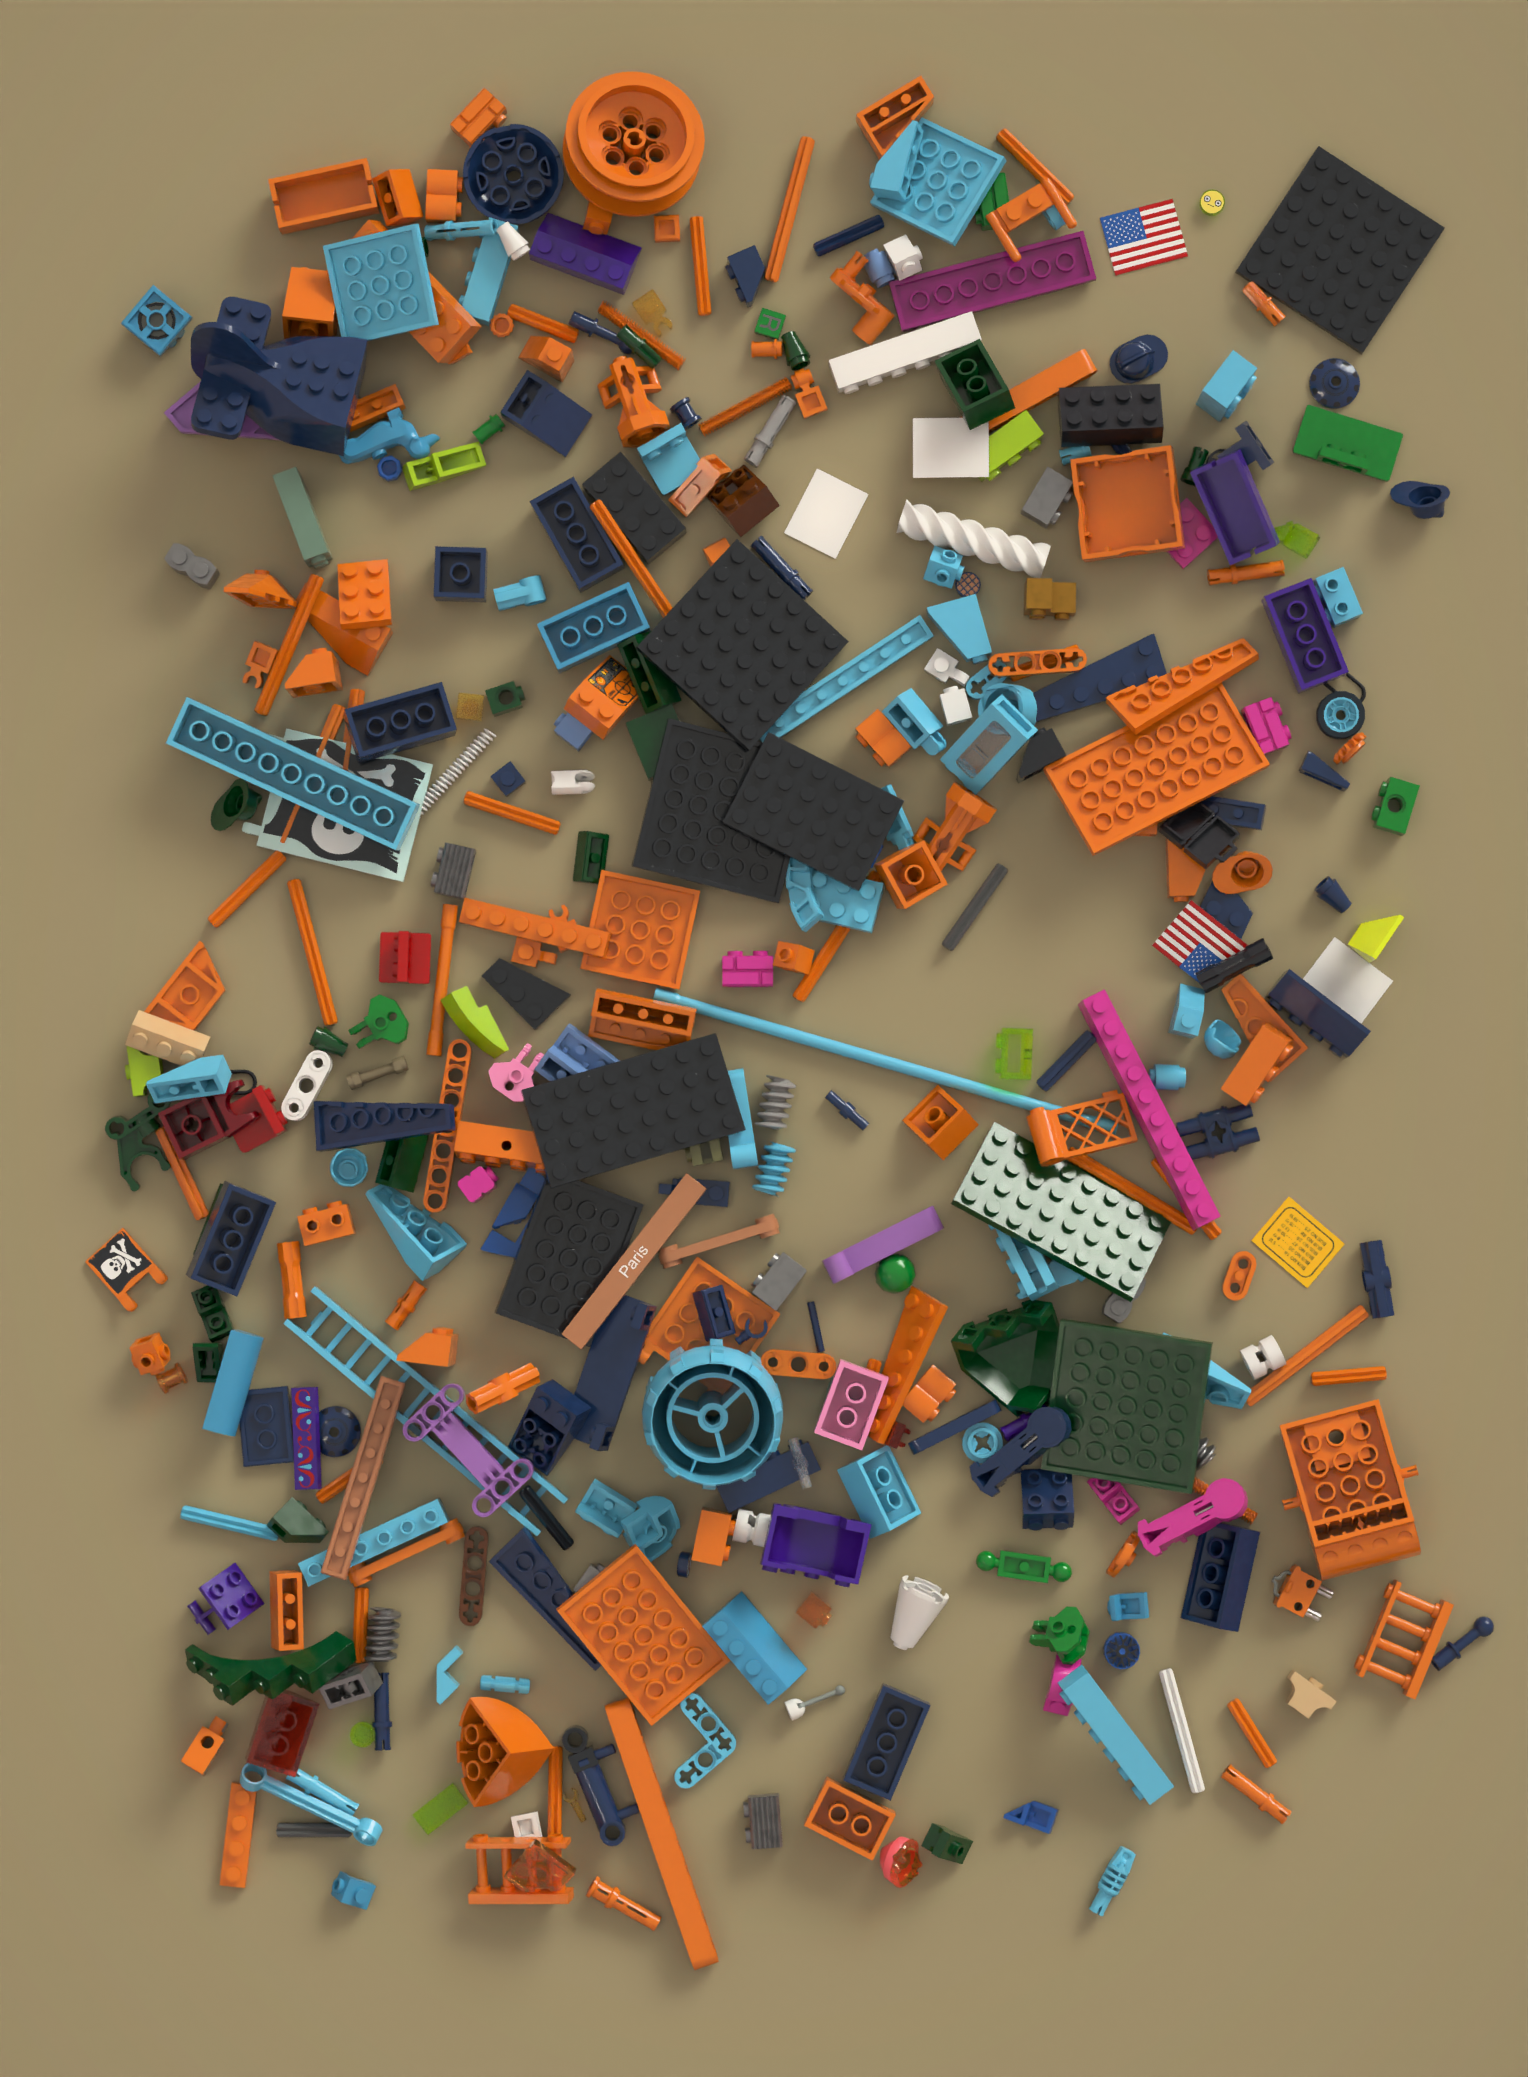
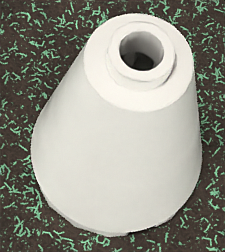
(915, 1610)

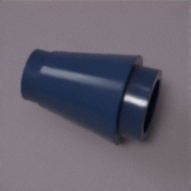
(1332, 894)

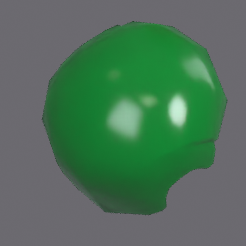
(895, 1273)

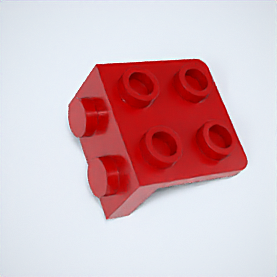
(266, 1127)

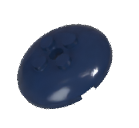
(509, 150)

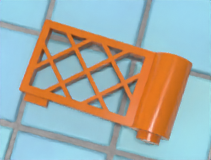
(1048, 1133)

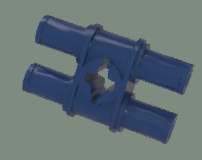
(1223, 1119)

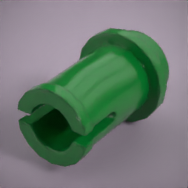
(489, 428)

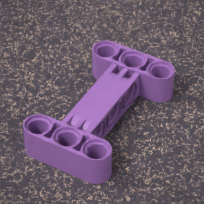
(468, 1449)

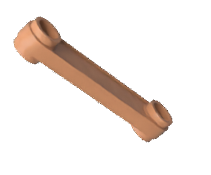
(765, 1227)

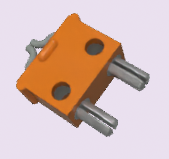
(1295, 1590)

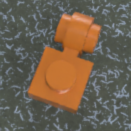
(810, 399)

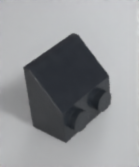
(1040, 751)

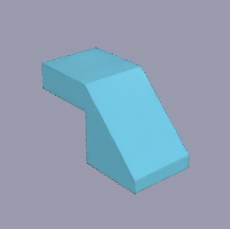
(445, 1682)

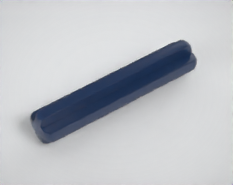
(848, 235)
(1066, 1060)

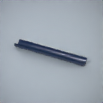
(815, 1326)

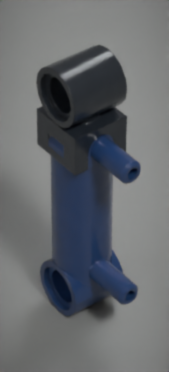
(594, 1786)

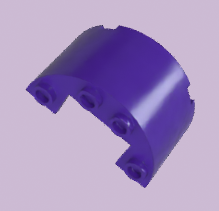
(815, 1544)

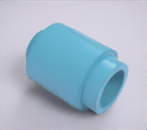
(1167, 1076)

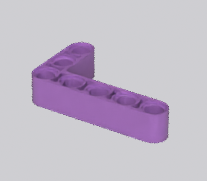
(882, 1244)

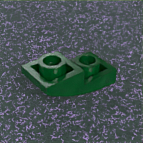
(213, 1312)

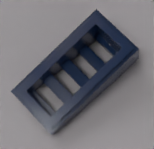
(1319, 770)

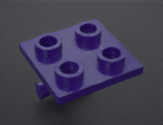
(229, 1597)

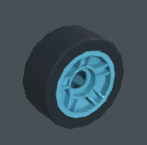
(1351, 707)

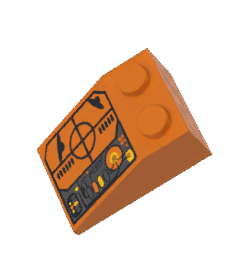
(603, 697)

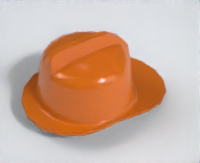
(1242, 873)

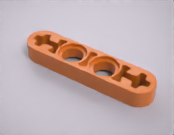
(1037, 662)

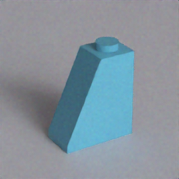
(963, 627)
(1187, 1011)

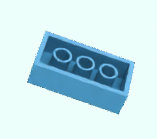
(593, 627)

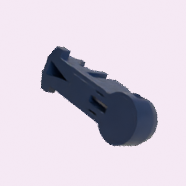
(1045, 1429)

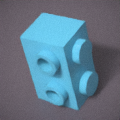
(1337, 597)

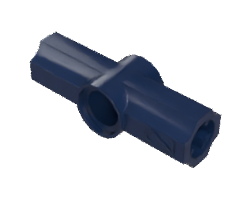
(1376, 1279)

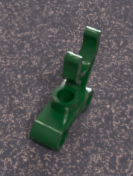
(131, 1140)

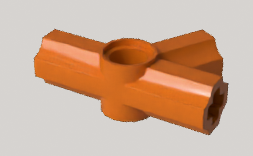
(502, 1388)

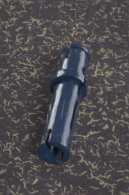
(781, 568)
(381, 1713)

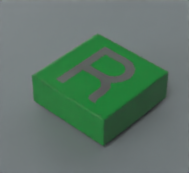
(770, 324)

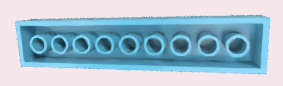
(293, 773)

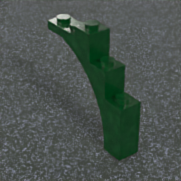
(272, 1676)

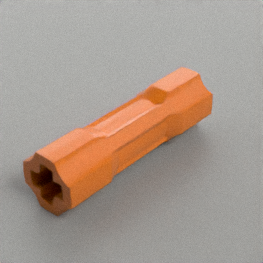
(289, 1260)

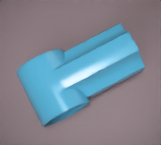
(527, 592)

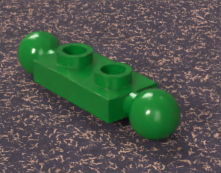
(1024, 1566)

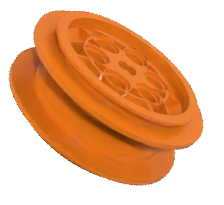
(652, 108)

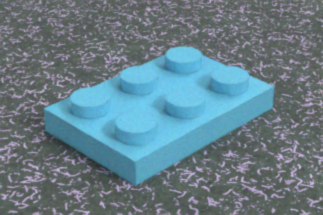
(845, 905)

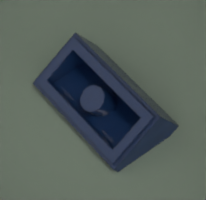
(714, 1313)

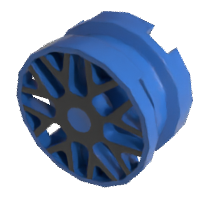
(1121, 1650)

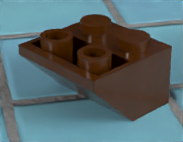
(742, 500)

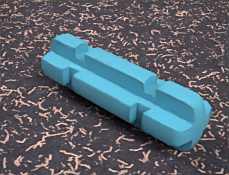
(505, 1684)

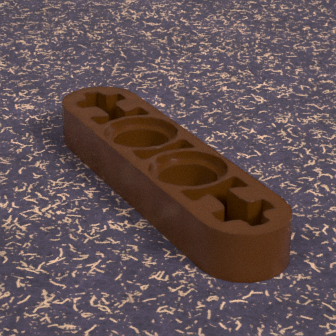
(470, 1575)

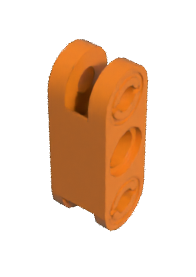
(811, 1369)

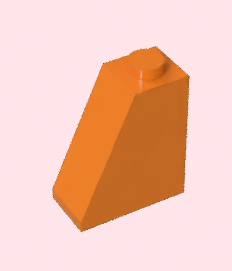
(548, 356)
(1182, 874)

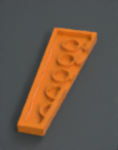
(1162, 695)
(908, 1349)

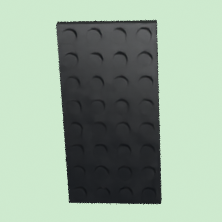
(633, 1110)

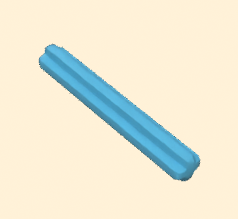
(227, 1522)

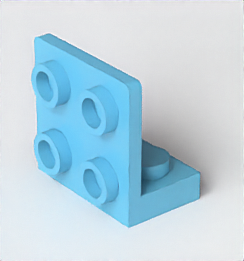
(669, 459)

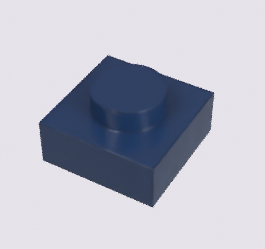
(508, 779)

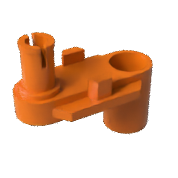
(877, 315)

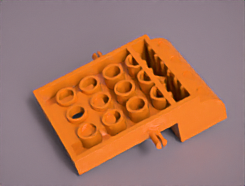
(1350, 1490)

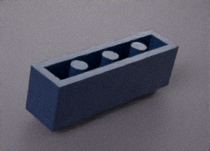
(770, 1477)

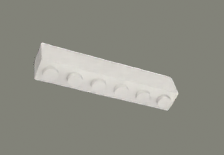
(902, 353)

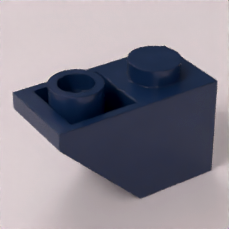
(748, 272)

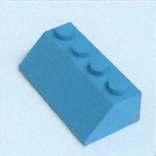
(754, 1647)

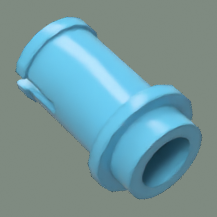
(1076, 452)

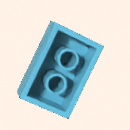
(1227, 387)

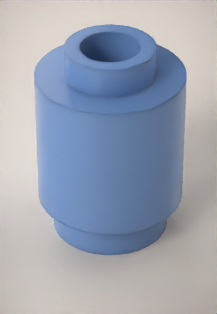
(879, 268)

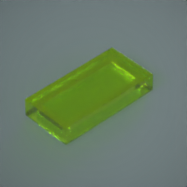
(440, 1808)

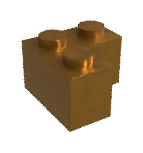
(1049, 599)

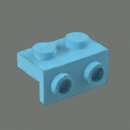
(605, 1508)

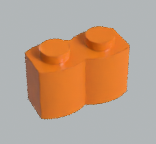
(442, 196)
(882, 739)
(929, 1393)

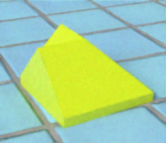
(1373, 936)

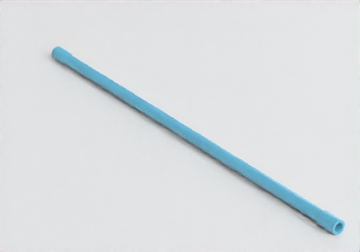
(871, 1057)

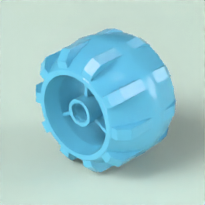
(712, 1464)

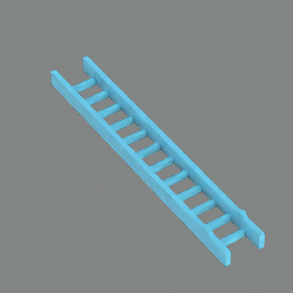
(429, 1387)

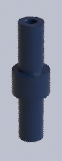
(847, 1110)

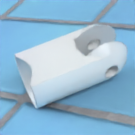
(572, 782)

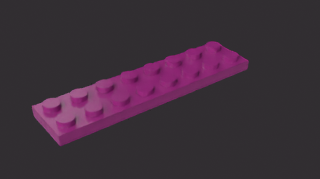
(992, 281)

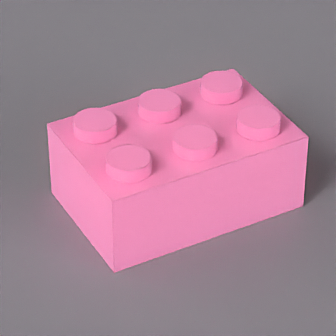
(851, 1404)

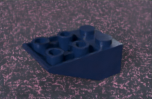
(545, 413)
(549, 1425)

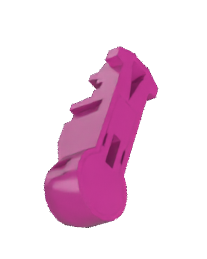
(1222, 1502)

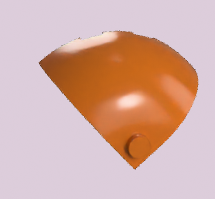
(498, 1750)

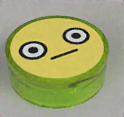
(1212, 202)

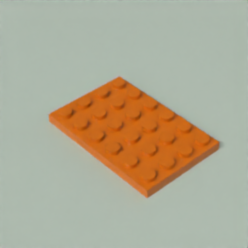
(643, 1634)

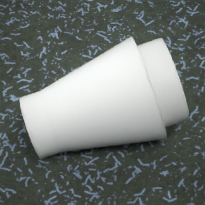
(512, 241)

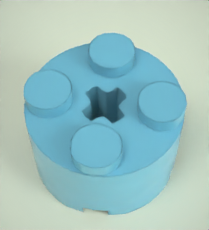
(1017, 695)

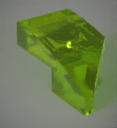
(1297, 538)

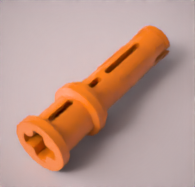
(651, 1920)

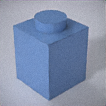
(572, 731)

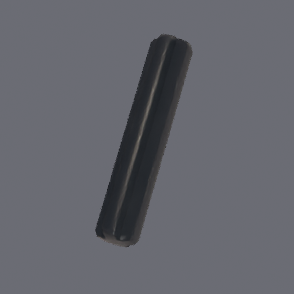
(546, 1517)

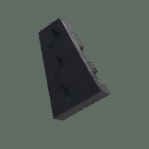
(525, 992)

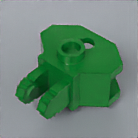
(380, 1024)
(1063, 1635)

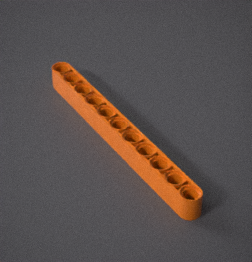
(661, 1833)

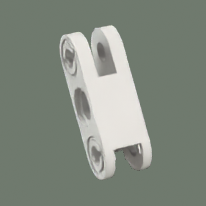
(308, 1071)

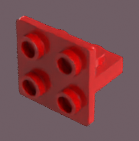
(405, 957)

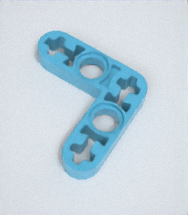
(710, 1747)

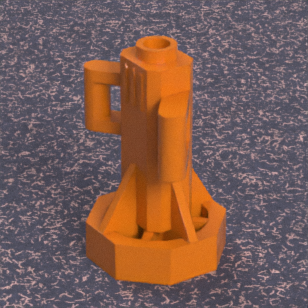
(639, 417)
(962, 814)

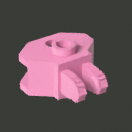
(516, 1073)

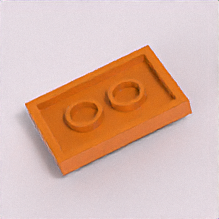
(364, 594)

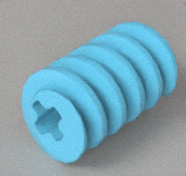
(773, 1168)

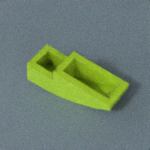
(443, 466)
(475, 1022)

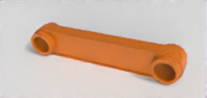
(448, 1532)

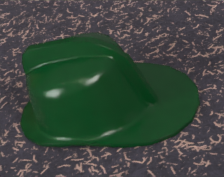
(234, 805)

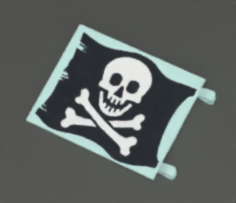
(333, 843)

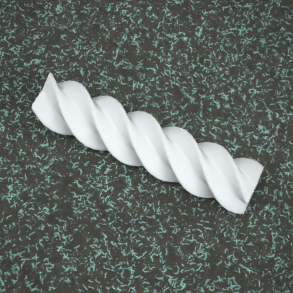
(971, 539)

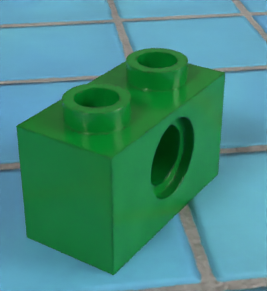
(1406, 795)

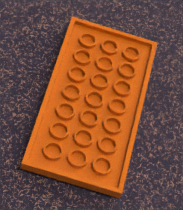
(1144, 778)

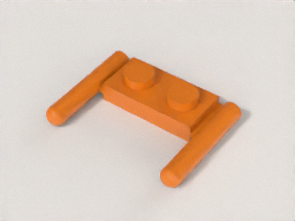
(1024, 209)

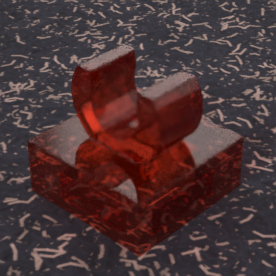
(895, 1435)

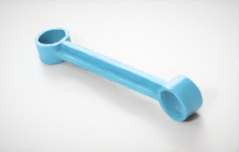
(364, 1829)

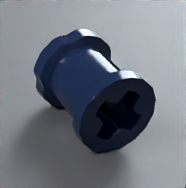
(685, 413)

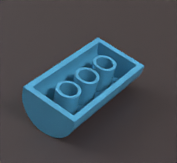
(233, 1382)

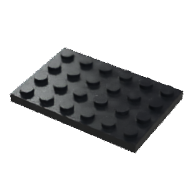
(813, 811)
(566, 1254)

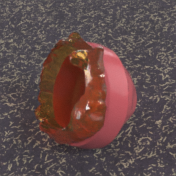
(900, 1861)

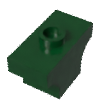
(946, 1844)

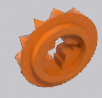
(1350, 748)

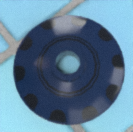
(1328, 394)
(348, 1428)

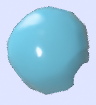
(1221, 1040)
(348, 1167)

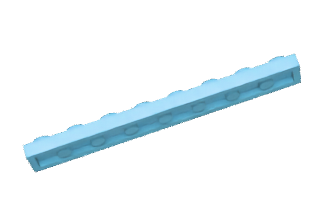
(852, 675)

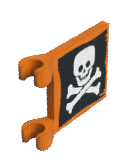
(122, 1265)

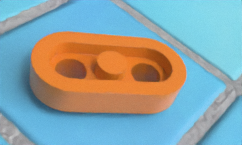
(1240, 1276)

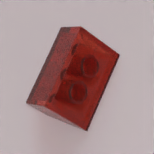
(282, 1732)

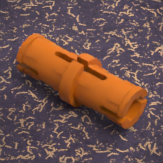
(406, 1305)

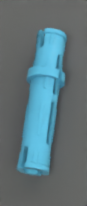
(435, 232)
(323, 1792)

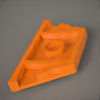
(189, 991)

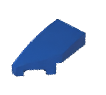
(516, 1206)
(1034, 1815)

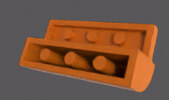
(640, 1020)

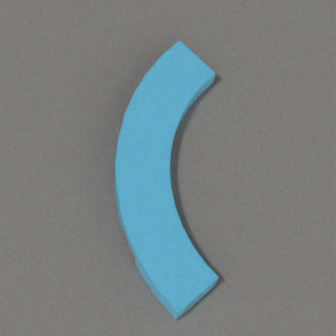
(802, 895)

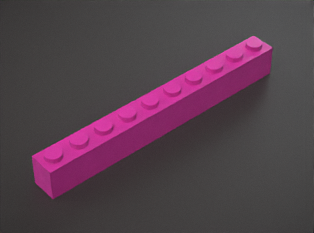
(1149, 1110)

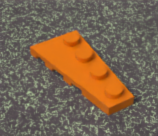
(1254, 1011)

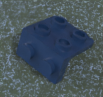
(1047, 1500)

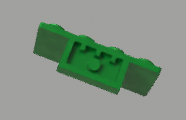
(1347, 443)

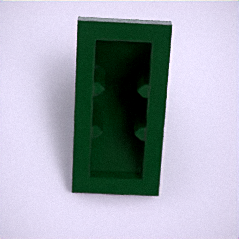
(207, 1360)

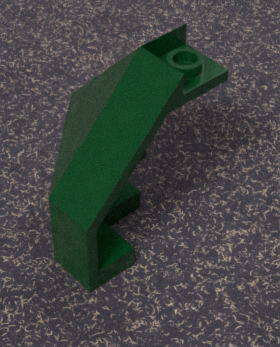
(1012, 1354)

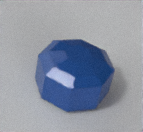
(389, 468)

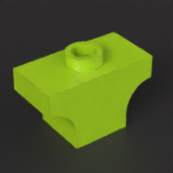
(141, 1069)

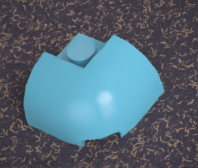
(652, 1526)

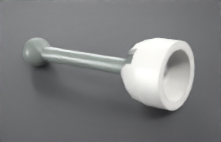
(796, 1707)

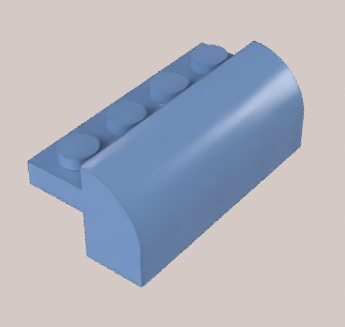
(572, 1055)

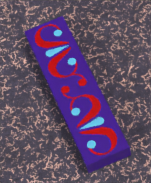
(306, 1438)

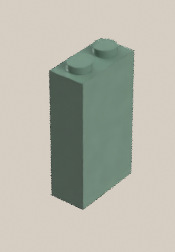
(302, 518)

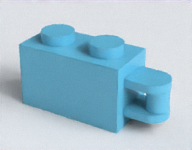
(916, 722)

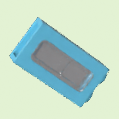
(988, 744)

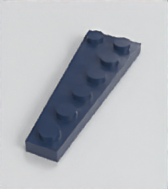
(1100, 679)
(361, 1123)
(539, 1582)

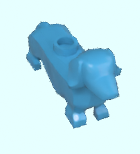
(385, 436)

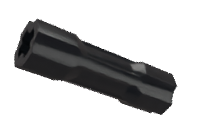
(1219, 973)

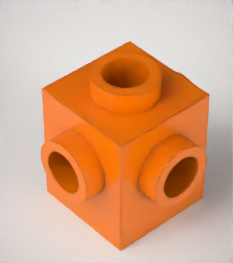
(150, 1354)

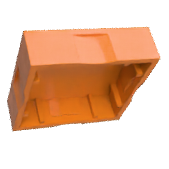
(1128, 504)

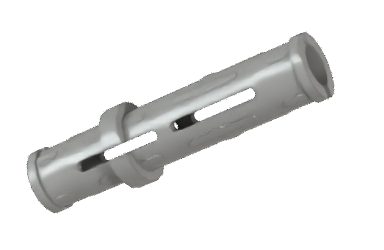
(764, 439)

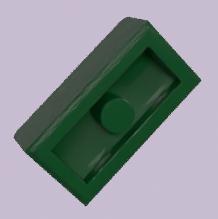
(590, 856)

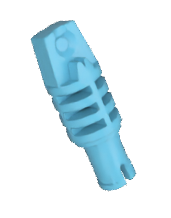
(1112, 1879)

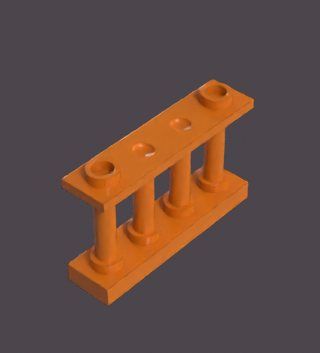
(1429, 1636)
(509, 1893)

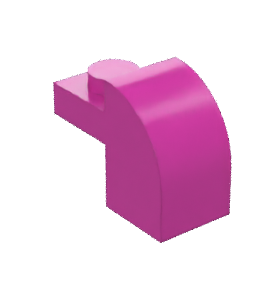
(1054, 1702)

